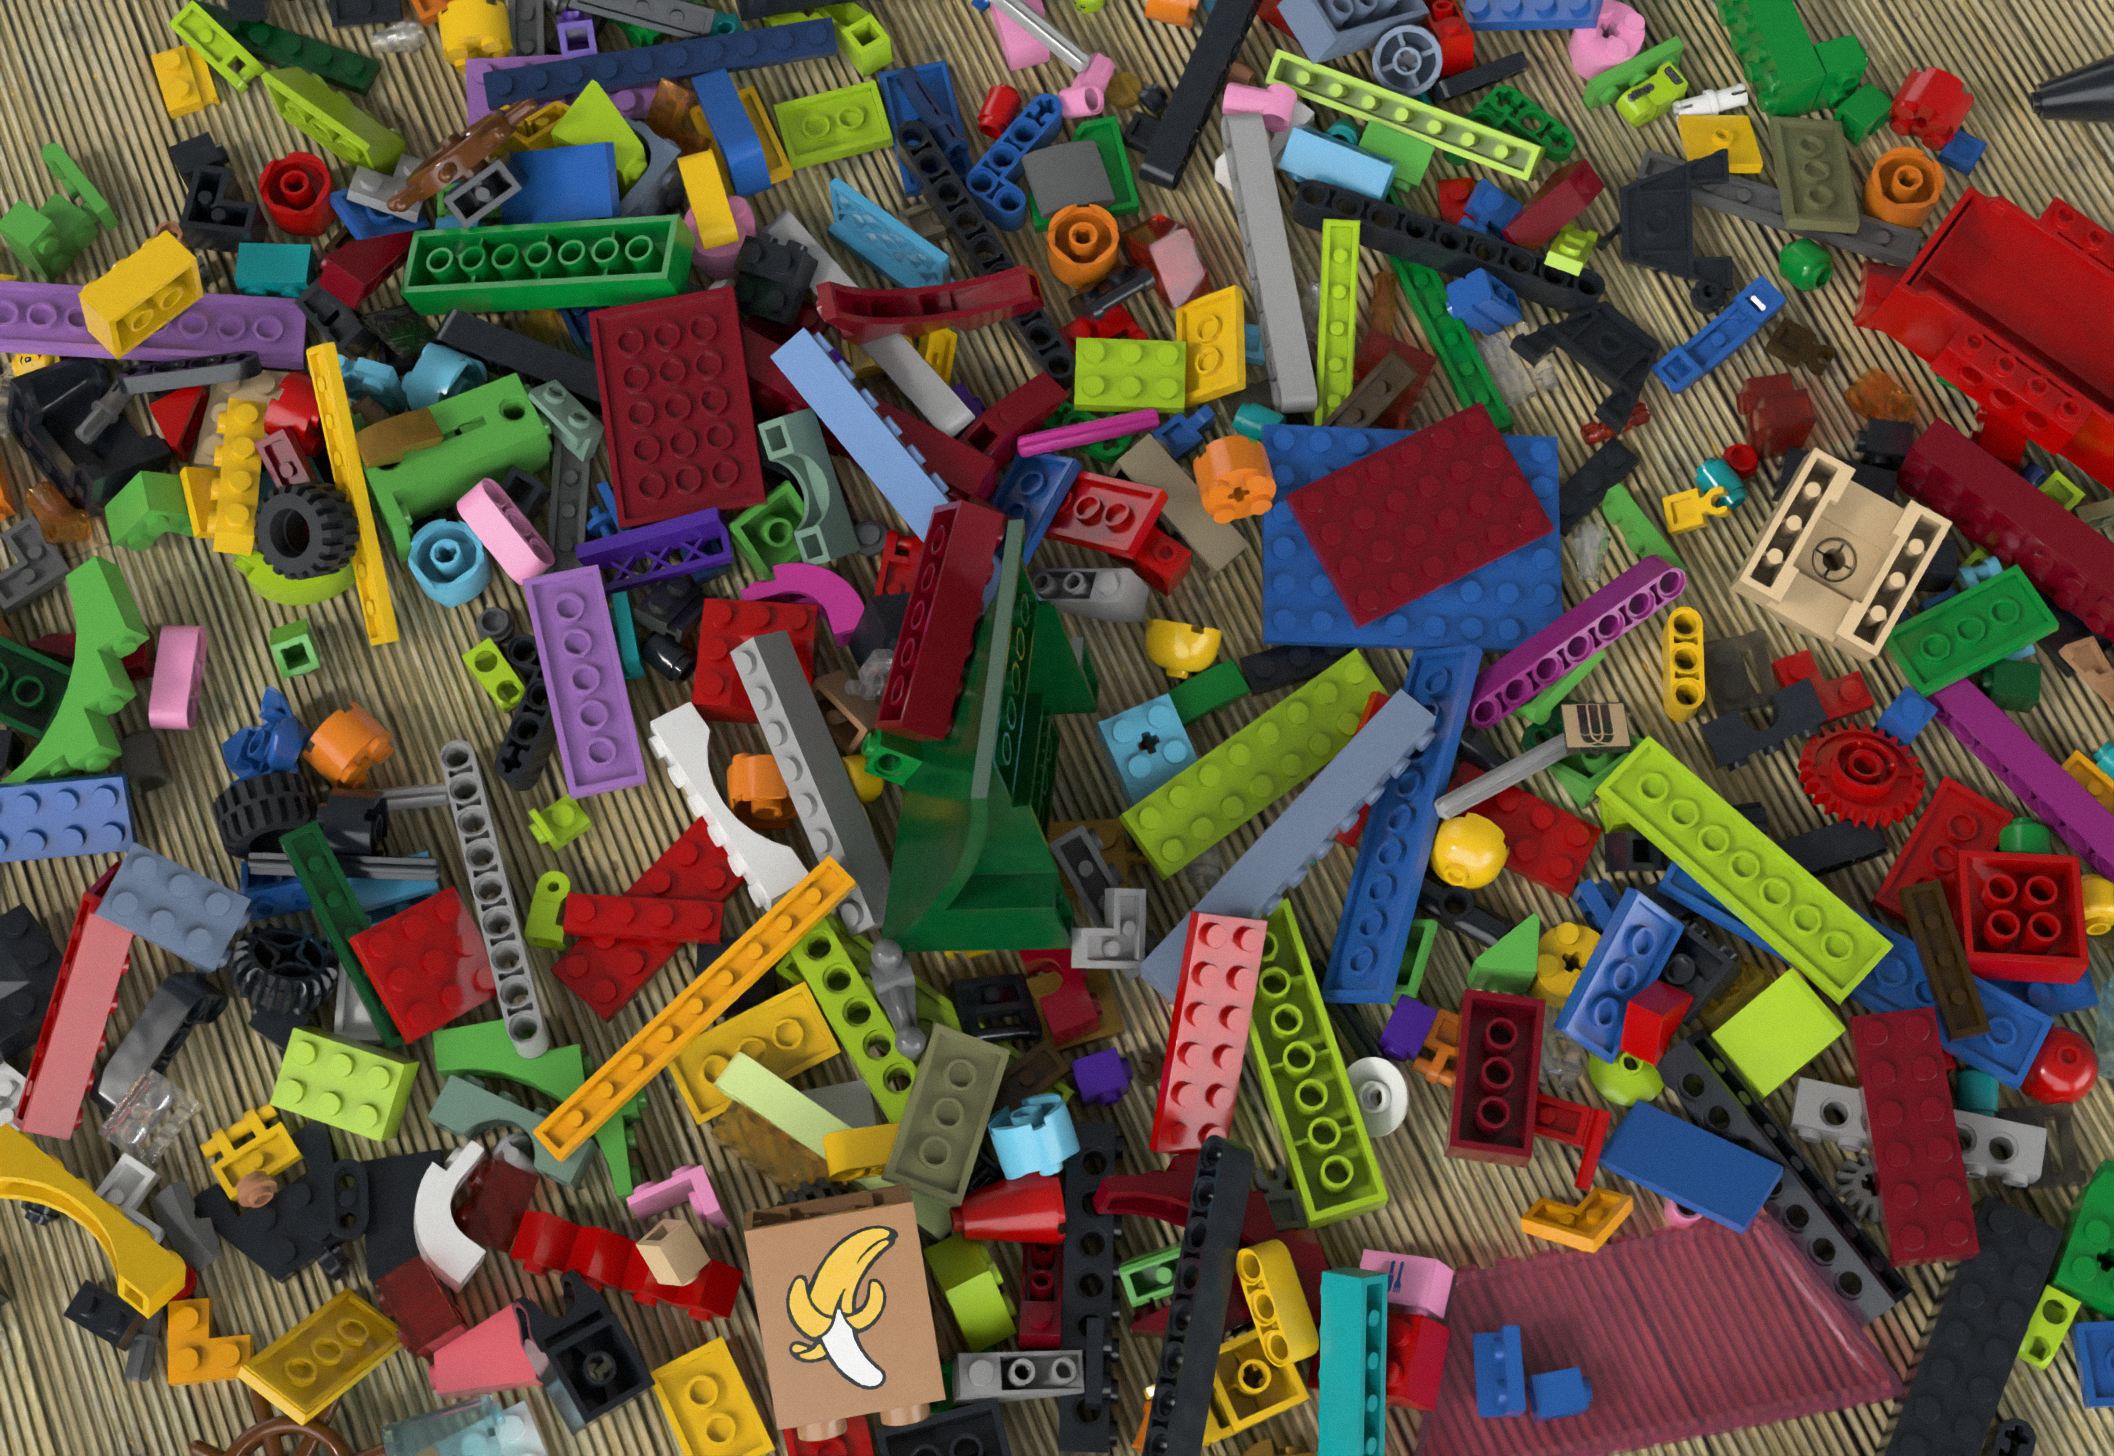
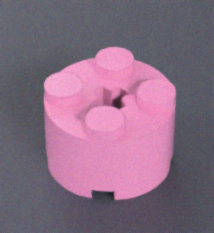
(1612, 42)
(720, 260)

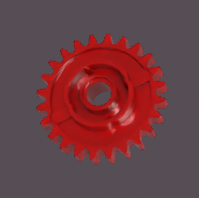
(1861, 775)

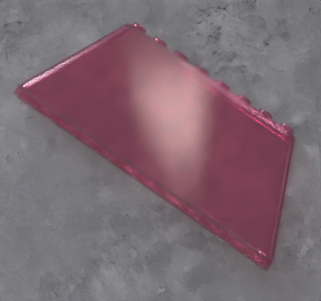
(1674, 1335)

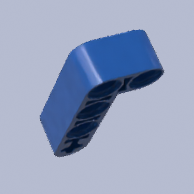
(1038, 123)
(732, 132)

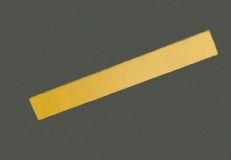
(350, 480)

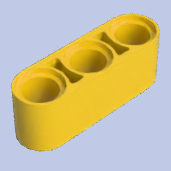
(707, 199)
(1687, 648)
(858, 1151)
(1277, 1302)

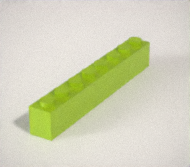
(1406, 115)

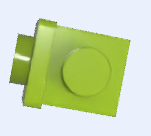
(559, 823)

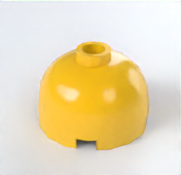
(1181, 646)
(1468, 851)

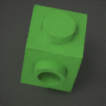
(295, 649)

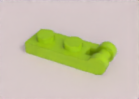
(215, 45)
(1571, 249)

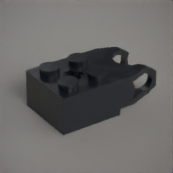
(573, 1347)

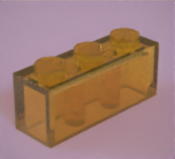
(767, 1148)

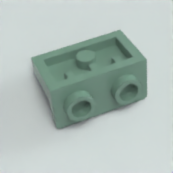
(568, 419)

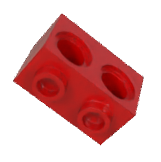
(1159, 561)

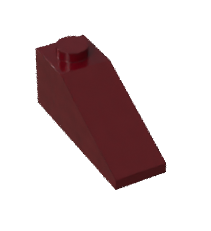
(1554, 205)
(364, 266)

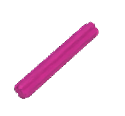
(1087, 432)

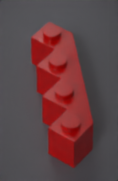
(615, 1263)

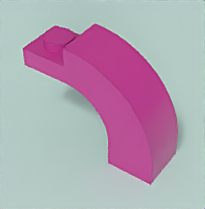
(813, 586)

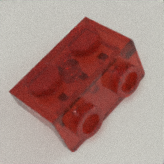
(495, 1204)

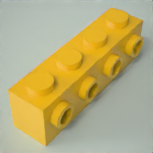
(239, 476)

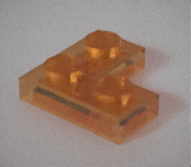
(669, 114)

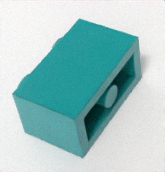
(275, 269)

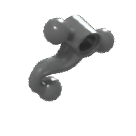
(897, 994)

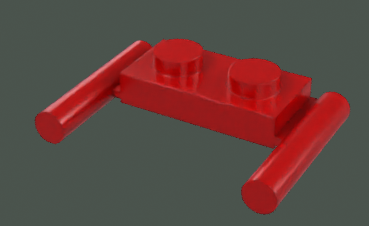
(1575, 1127)

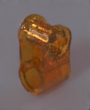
(1879, 397)

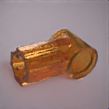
(58, 520)

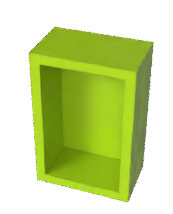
(344, 1083)

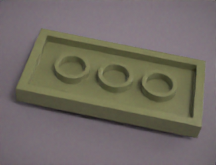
(1813, 175)
(946, 1114)

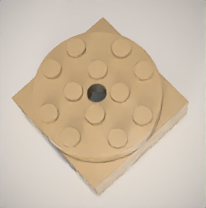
(1877, 549)

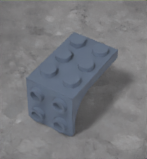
(661, 184)
(174, 908)

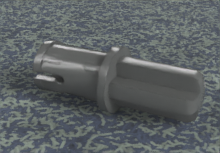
(104, 413)
(143, 1349)

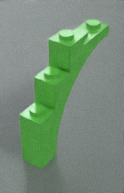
(98, 685)
(488, 1052)

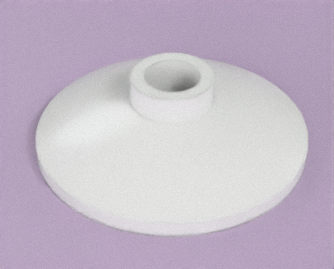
(1367, 1079)

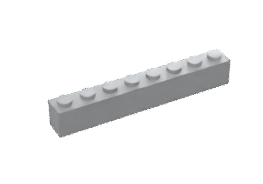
(814, 773)

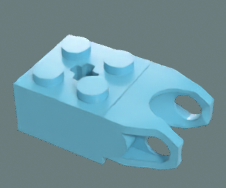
(1136, 770)

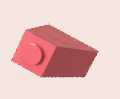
(483, 1360)

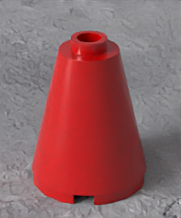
(1013, 1211)

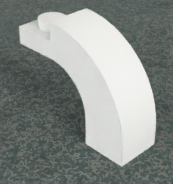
(439, 1240)

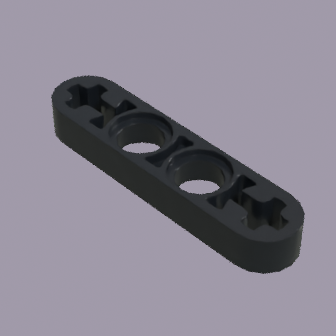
(189, 372)

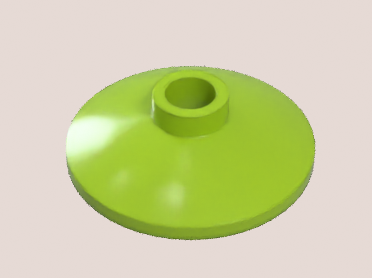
(1624, 1085)

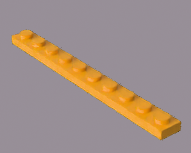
(694, 1009)

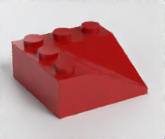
(728, 624)
(2021, 916)

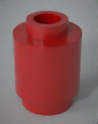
(998, 110)

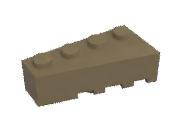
(1183, 514)

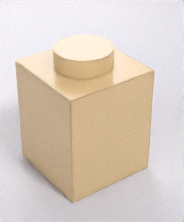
(673, 1252)

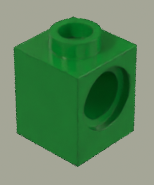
(1863, 113)
(891, 756)

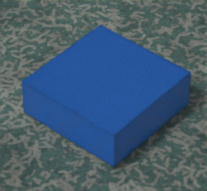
(1962, 152)

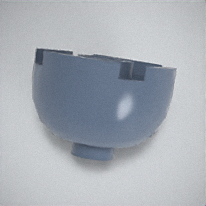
(1407, 60)

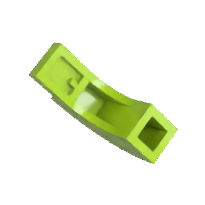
(287, 591)

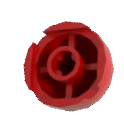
(2062, 1068)

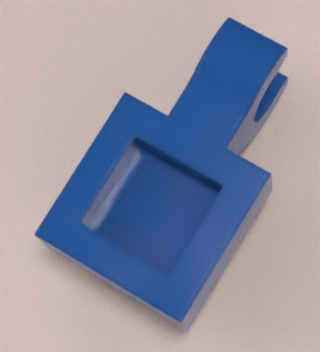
(1183, 434)

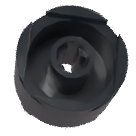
(354, 821)

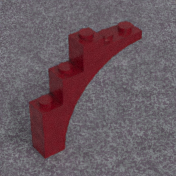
(914, 312)
(1168, 1198)

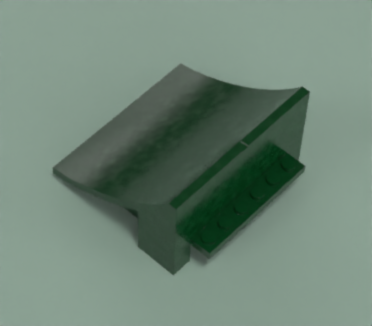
(978, 809)

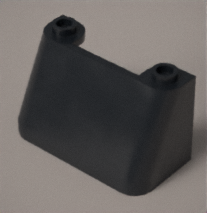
(43, 419)

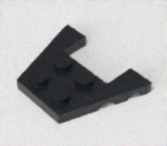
(1658, 222)
(1606, 347)
(293, 1224)

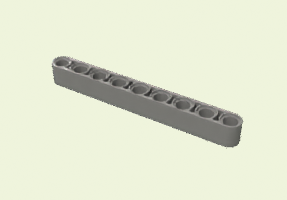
(1268, 263)
(891, 353)
(497, 911)

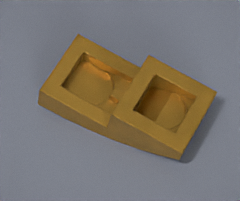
(391, 438)

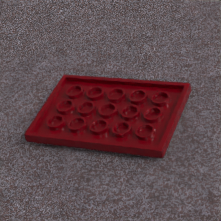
(677, 407)
(1419, 515)

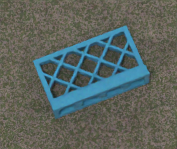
(884, 241)

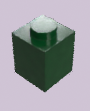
(2011, 684)

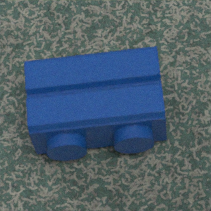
(1483, 302)

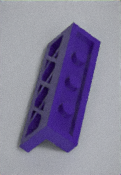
(662, 540)

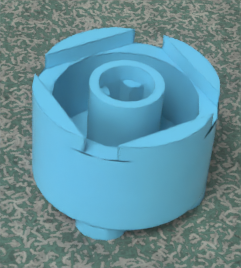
(441, 376)
(449, 562)
(1033, 1136)

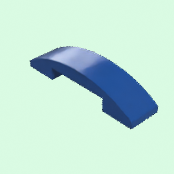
(1721, 337)

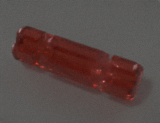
(1594, 431)

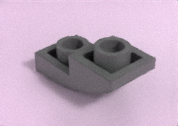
(190, 1236)

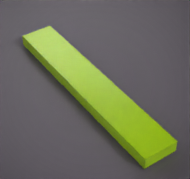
(1336, 315)

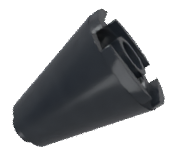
(2079, 94)

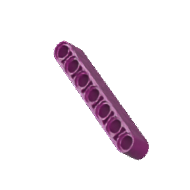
(1573, 639)
(2028, 772)

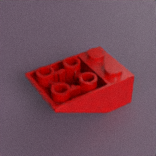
(1412, 1361)

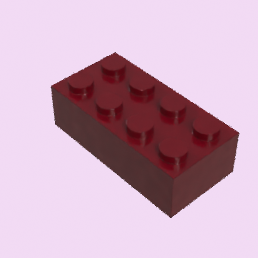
(1495, 1078)

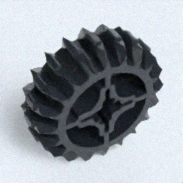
(283, 969)

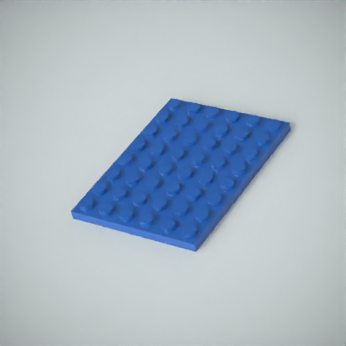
(1487, 608)

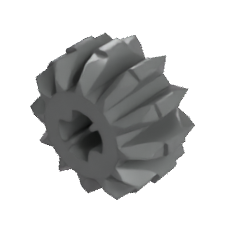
(1851, 1188)

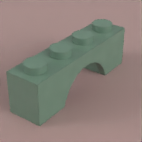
(800, 447)
(470, 1110)

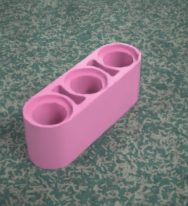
(505, 531)
(178, 677)

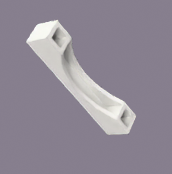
(766, 865)

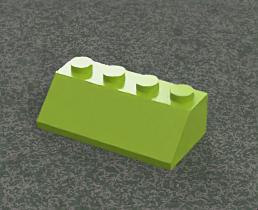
(334, 120)

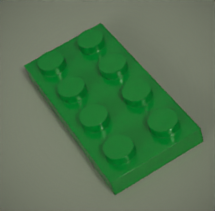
(1970, 631)

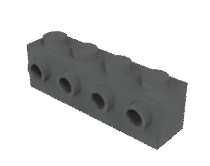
(1089, 876)

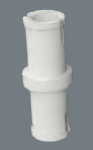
(1712, 101)

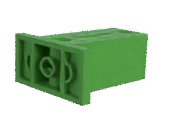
(482, 439)

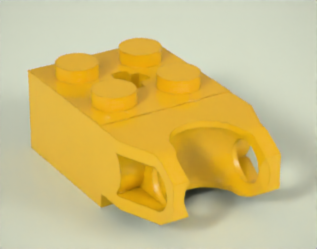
(1235, 1404)

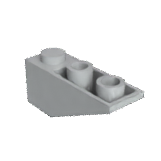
(1094, 592)
(1016, 1375)

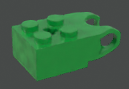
(2085, 1238)

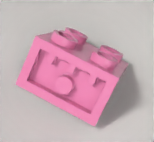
(686, 1184)

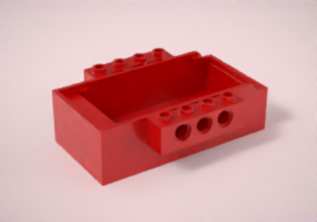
(2019, 321)

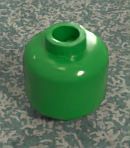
(1805, 264)
(2025, 837)

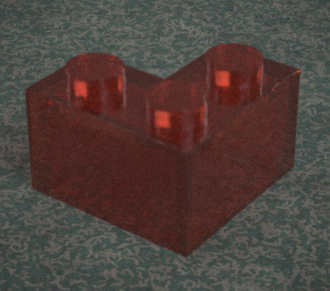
(1170, 256)
(1372, 351)
(1775, 414)
(421, 1307)

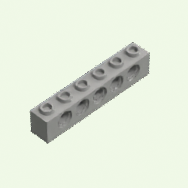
(2022, 1142)

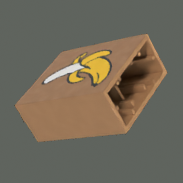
(844, 1311)

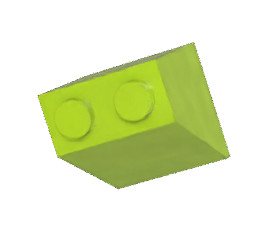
(597, 120)
(1778, 1034)

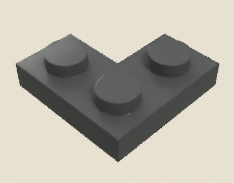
(37, 569)

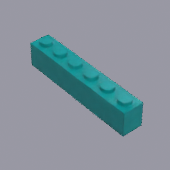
(1352, 1362)

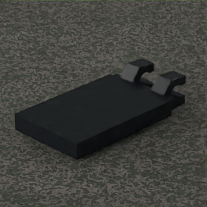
(392, 1200)

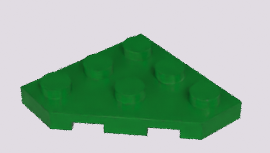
(1114, 158)

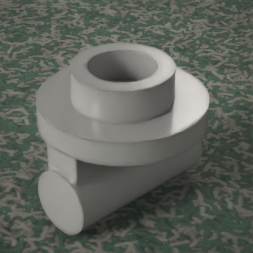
(513, 1150)

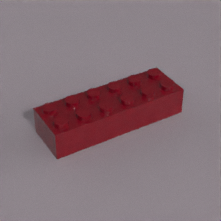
(940, 621)
(1912, 1138)

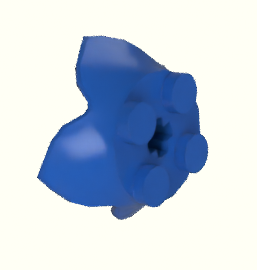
(269, 746)

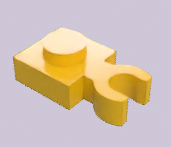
(1689, 509)

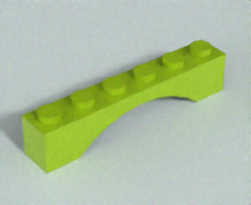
(859, 37)

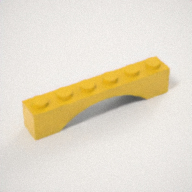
(143, 1269)

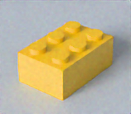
(141, 294)

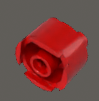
(1930, 107)
(298, 194)
(297, 409)

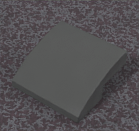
(1067, 176)

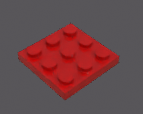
(427, 964)

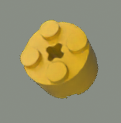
(474, 31)
(1557, 948)

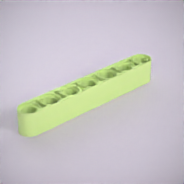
(808, 1124)

